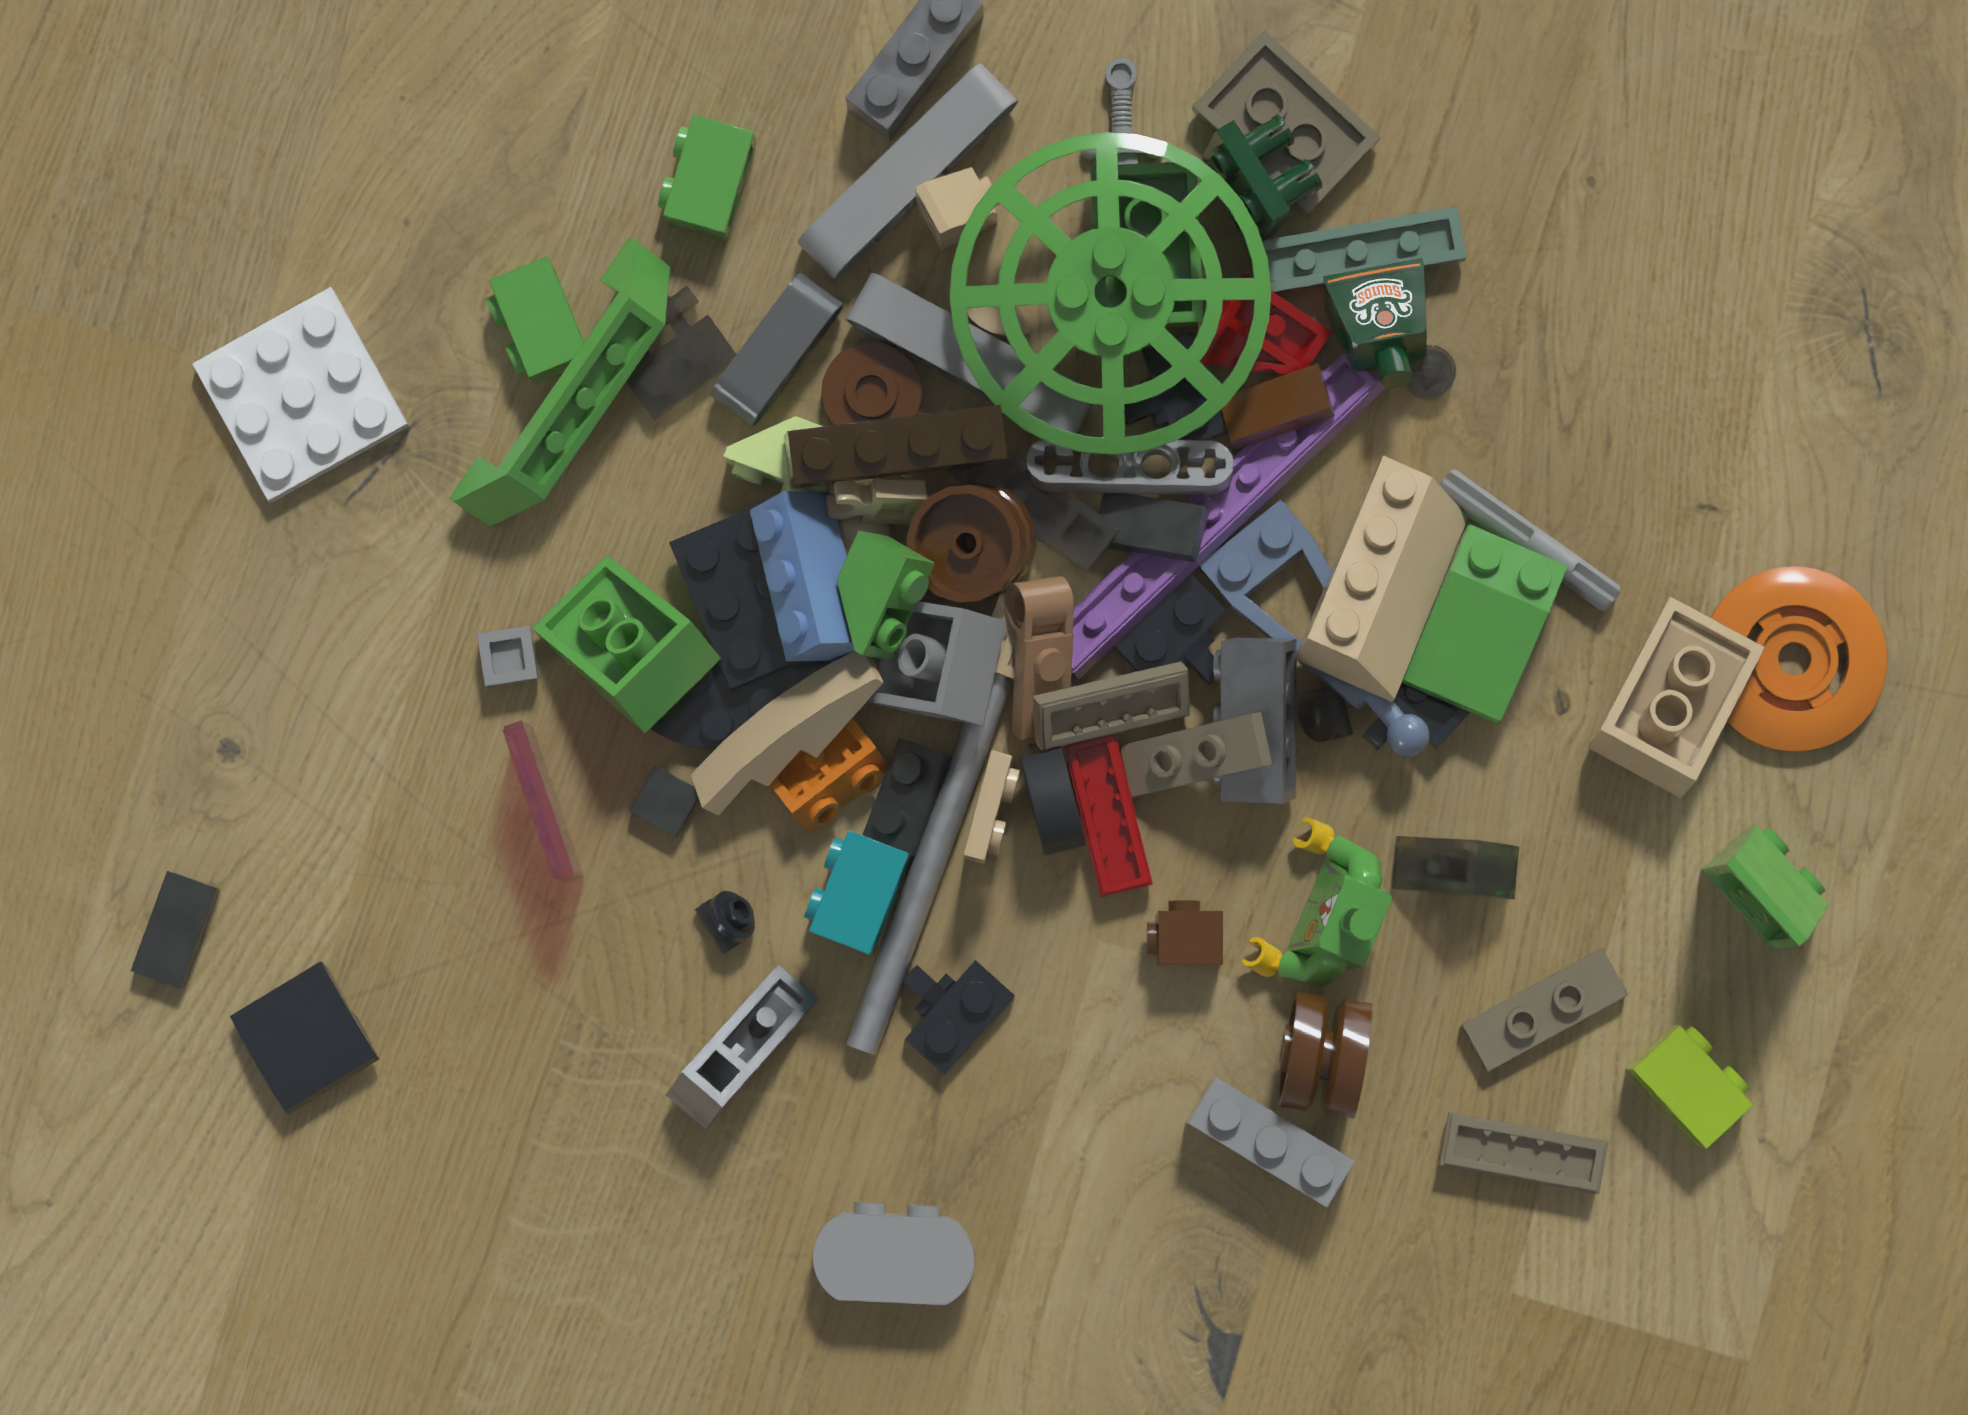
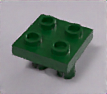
(1238, 162)

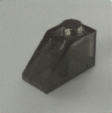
(1455, 867)

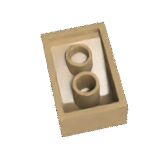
(1676, 698)

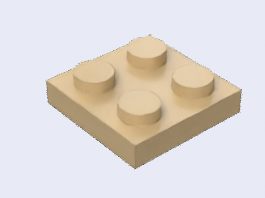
(997, 787)

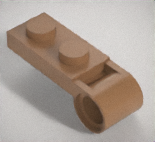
(1043, 624)

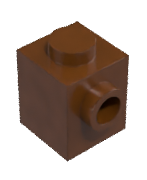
(1186, 935)

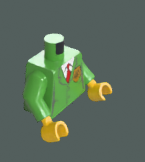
(1337, 918)

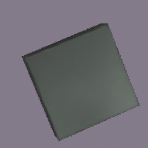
(665, 801)

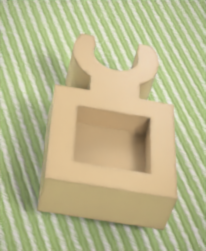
(883, 502)

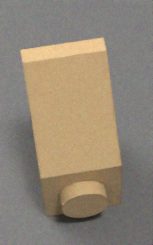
(949, 203)

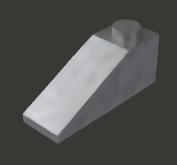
(741, 1047)

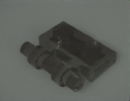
(684, 362)

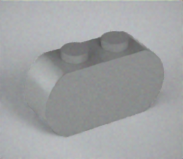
(894, 1255)

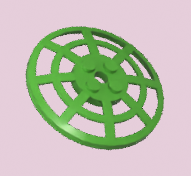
(1104, 330)

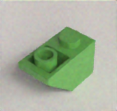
(880, 592)

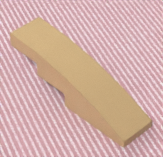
(797, 720)

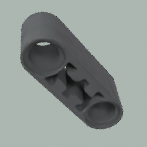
(776, 349)

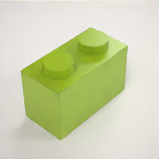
(1691, 1085)

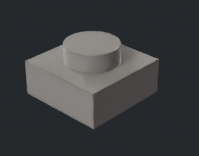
(508, 656)

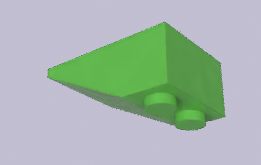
(1484, 623)
(627, 643)
(1767, 888)

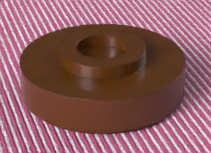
(870, 384)

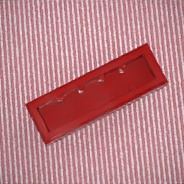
(1108, 815)

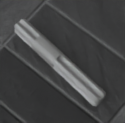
(1509, 525)

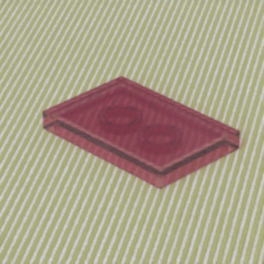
(542, 802)

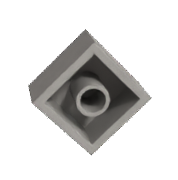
(943, 664)

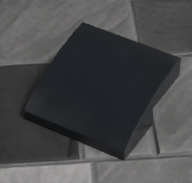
(304, 1037)

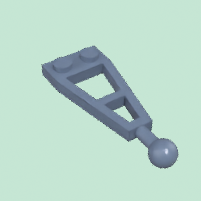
(1258, 556)

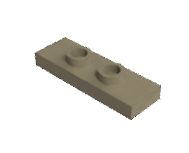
(1111, 706)
(1196, 754)
(1544, 1009)
(1523, 1153)

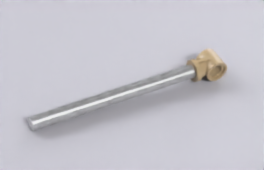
(932, 855)

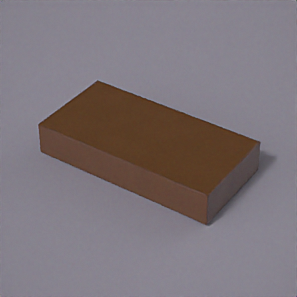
(1277, 406)

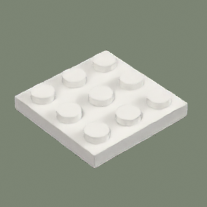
(300, 395)

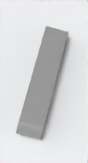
(922, 154)
(928, 337)

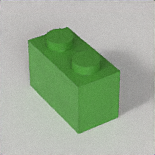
(708, 177)
(537, 318)

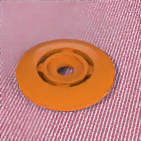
(1819, 614)

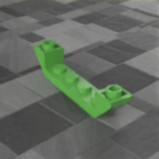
(578, 395)

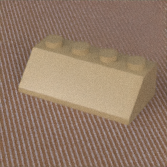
(1384, 580)

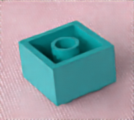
(858, 891)

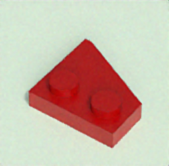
(1288, 344)

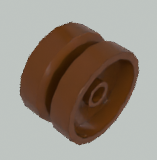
(1002, 535)
(1327, 1055)

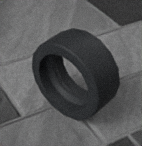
(1053, 801)

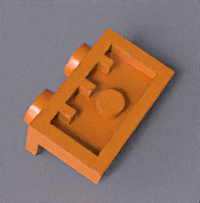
(824, 785)

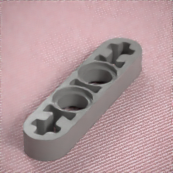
(1129, 476)

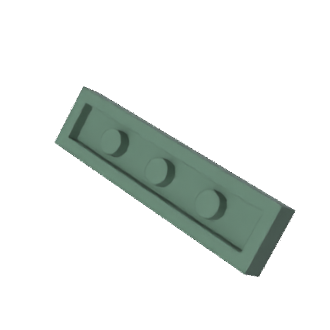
(1304, 258)

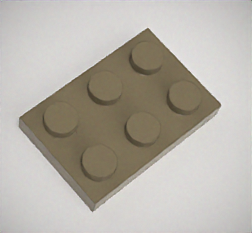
(1272, 82)

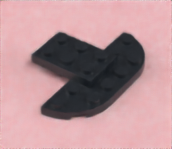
(737, 612)

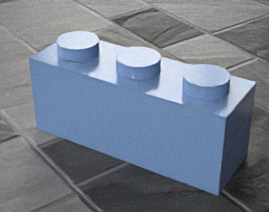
(801, 566)

